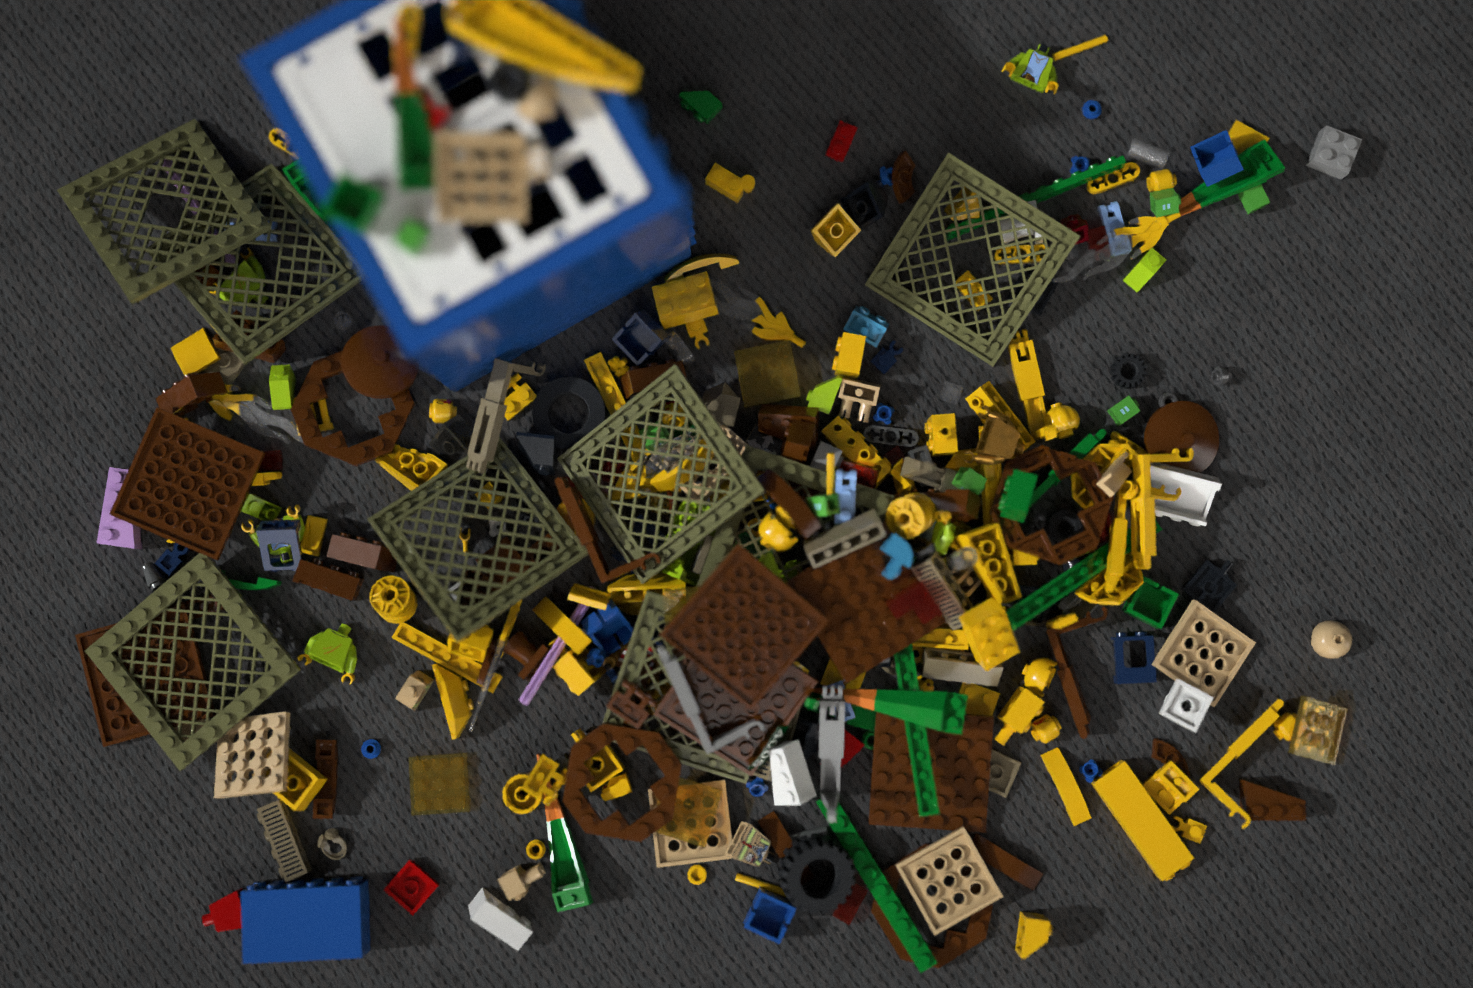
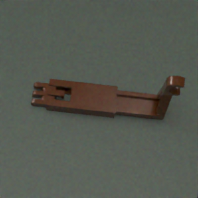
(589, 537)
(1067, 674)

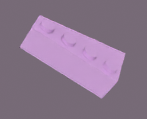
(112, 529)

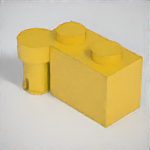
(729, 183)

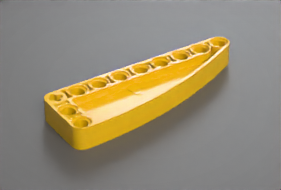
(516, 37)

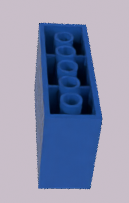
(305, 920)

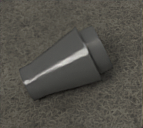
(153, 576)

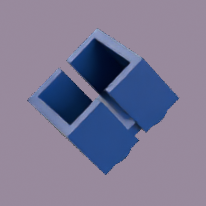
(1216, 158)
(604, 624)
(768, 915)

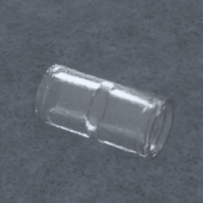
(1148, 153)
(960, 559)

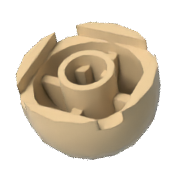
(539, 102)
(1331, 639)

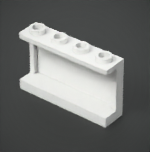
(1195, 496)

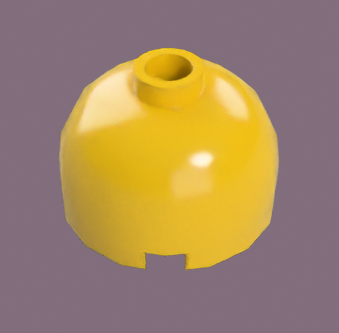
(775, 534)
(1039, 675)

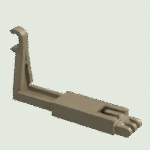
(492, 412)
(929, 475)

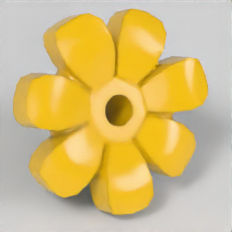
(618, 365)

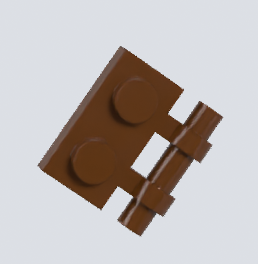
(628, 708)

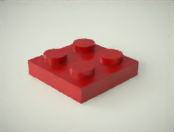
(411, 887)

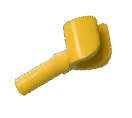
(465, 538)

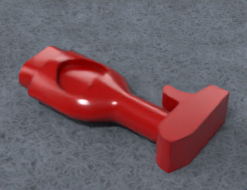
(441, 115)

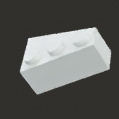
(790, 774)
(499, 919)

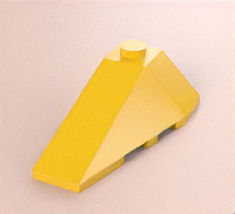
(411, 466)

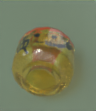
(667, 504)

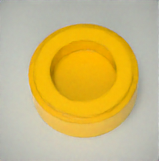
(697, 874)

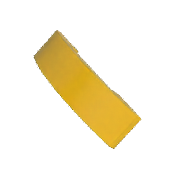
(700, 261)
(666, 481)
(562, 625)
(1066, 786)

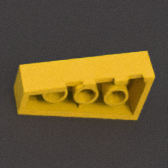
(993, 562)

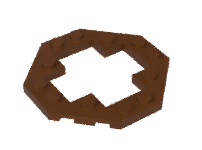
(335, 444)
(1091, 518)
(615, 824)
(955, 941)

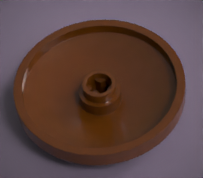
(377, 363)
(1183, 427)

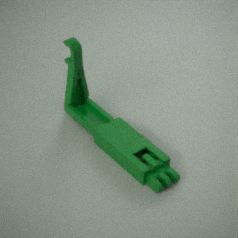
(1079, 451)
(864, 717)

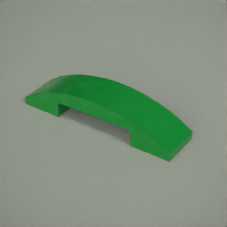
(262, 584)

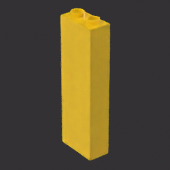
(1142, 821)

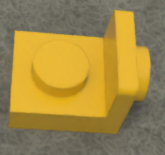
(906, 484)

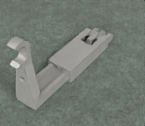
(691, 709)
(831, 748)

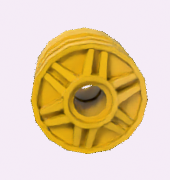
(911, 515)
(393, 599)

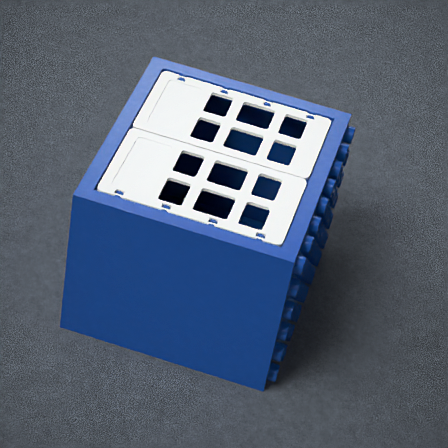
(449, 308)

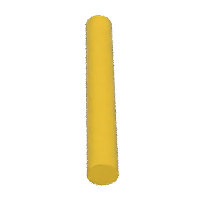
(1080, 47)
(830, 473)
(758, 883)

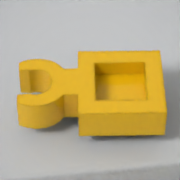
(697, 329)
(1191, 829)

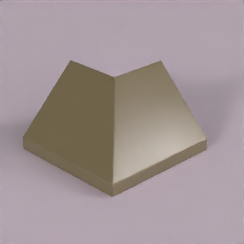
(722, 403)

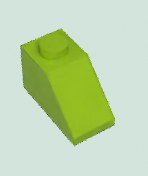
(1144, 270)
(282, 386)
(824, 394)

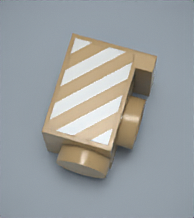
(537, 163)

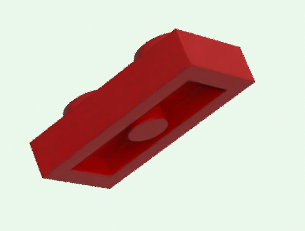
(841, 141)

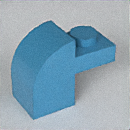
(899, 552)

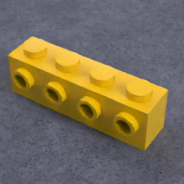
(989, 396)
(854, 448)

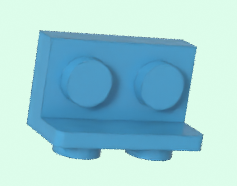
(864, 323)

